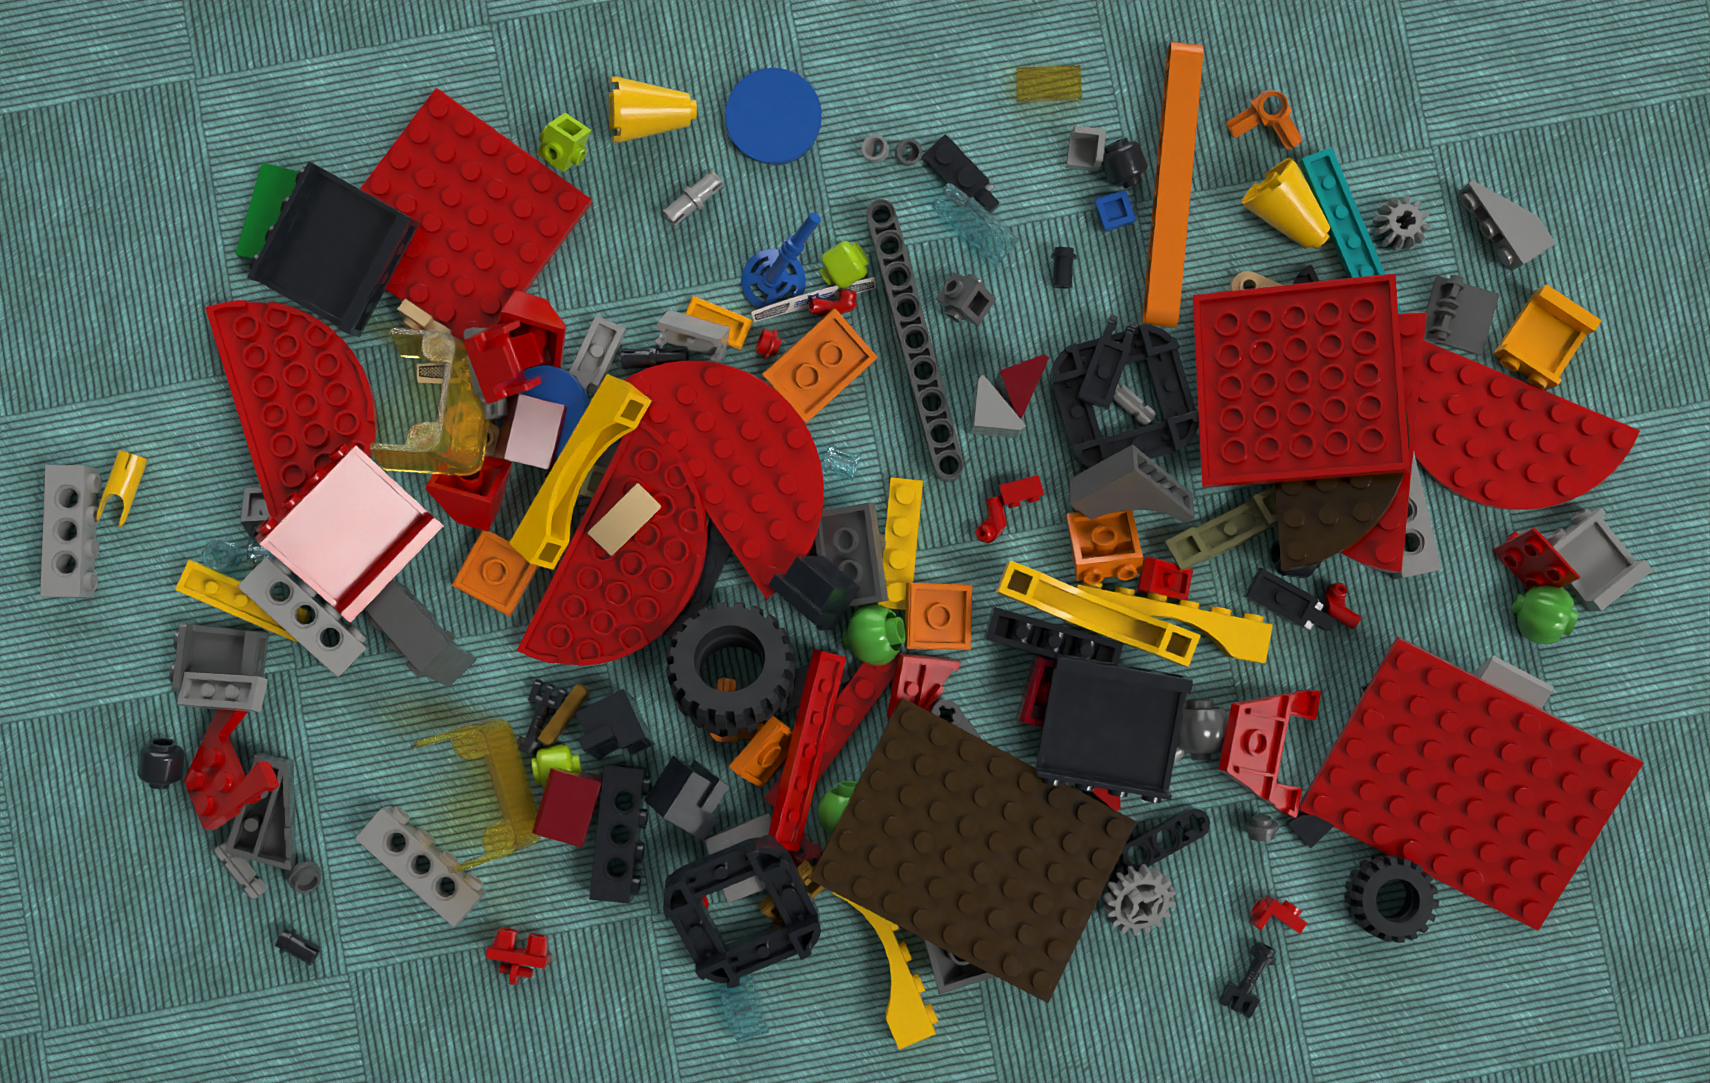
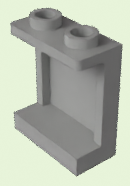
(1598, 558)

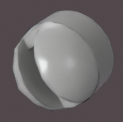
(869, 148)

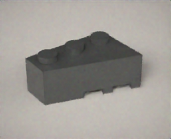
(417, 635)
(268, 828)

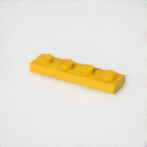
(901, 539)
(223, 593)

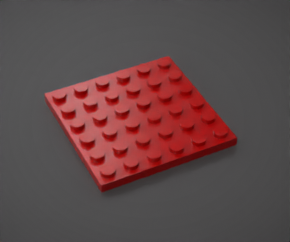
(483, 212)
(1300, 382)

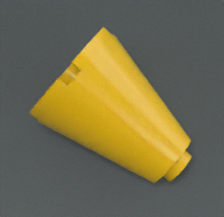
(647, 109)
(1288, 205)

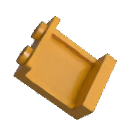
(1545, 337)

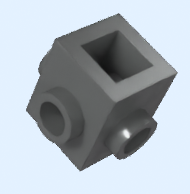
(965, 299)

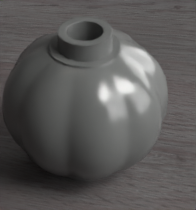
(1202, 729)

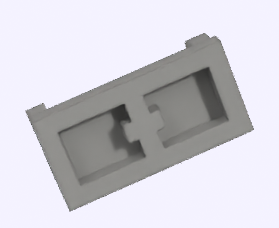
(693, 333)

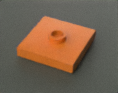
(495, 573)
(938, 616)
(764, 753)

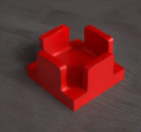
(501, 360)

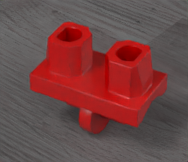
(504, 950)

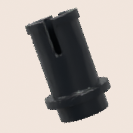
(1063, 267)
(297, 946)

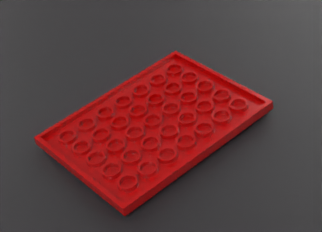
(1469, 783)

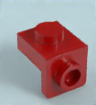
(1284, 912)

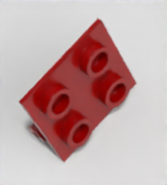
(1535, 560)

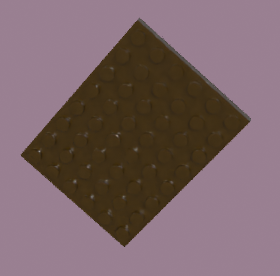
(972, 850)

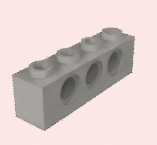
(58, 518)
(1423, 554)
(259, 588)
(378, 840)

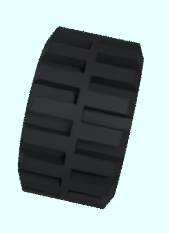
(1417, 905)

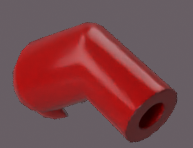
(844, 305)
(994, 523)
(1336, 605)

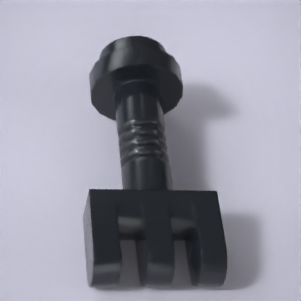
(530, 743)
(1262, 955)

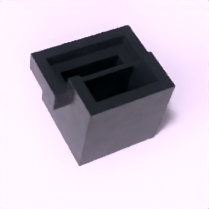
(816, 590)
(613, 725)
(688, 796)

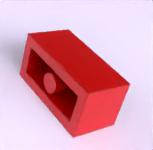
(1021, 490)

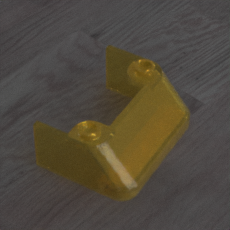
(460, 433)
(499, 747)

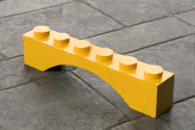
(546, 525)
(1097, 614)
(1235, 636)
(906, 1011)

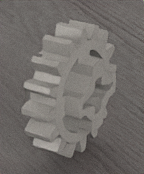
(1139, 899)

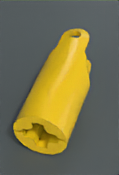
(123, 482)

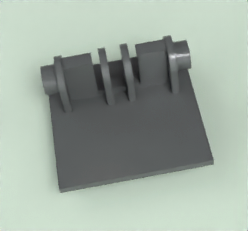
(1459, 314)

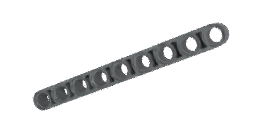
(910, 325)

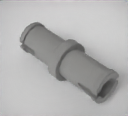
(693, 198)

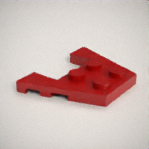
(1256, 744)
(217, 778)

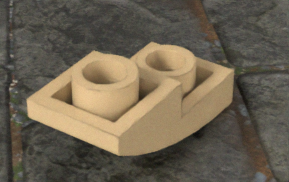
(624, 519)

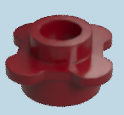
(810, 851)

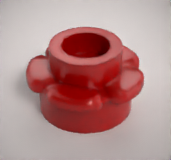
(768, 343)

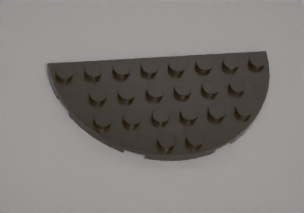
(1330, 514)

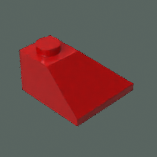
(540, 318)
(472, 498)

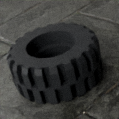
(724, 629)

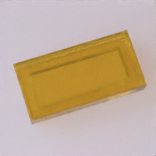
(1048, 83)

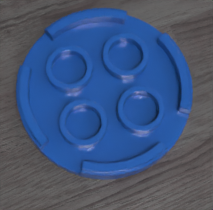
(773, 116)
(560, 388)

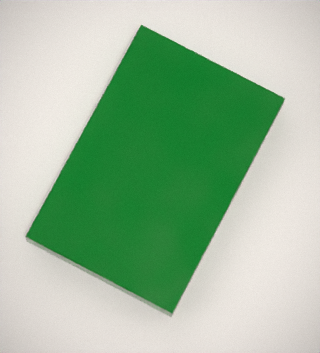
(270, 190)

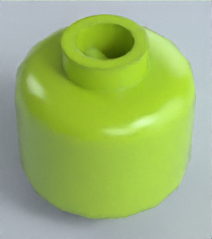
(844, 264)
(554, 757)

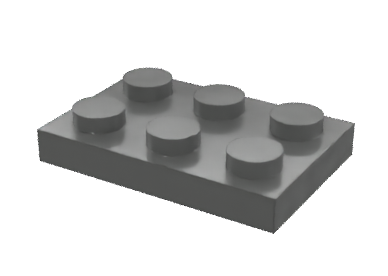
(853, 545)

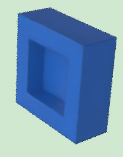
(1114, 211)

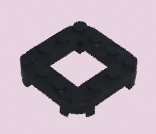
(1170, 390)
(724, 868)

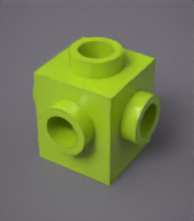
(564, 142)

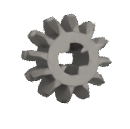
(1411, 218)

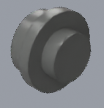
(1261, 828)
(304, 877)

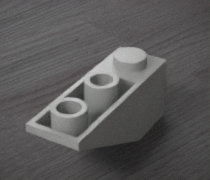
(1511, 228)

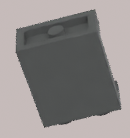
(218, 652)

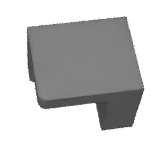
(1086, 148)

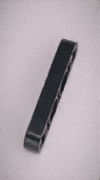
(1153, 851)

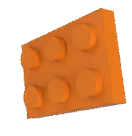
(820, 365)

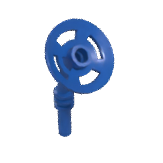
(778, 261)

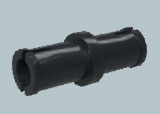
(652, 357)

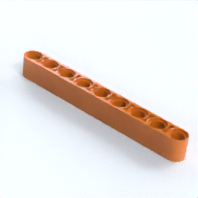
(1172, 184)

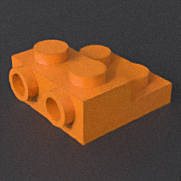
(1104, 546)

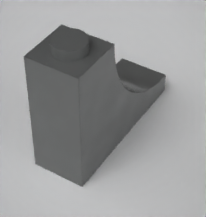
(1129, 483)

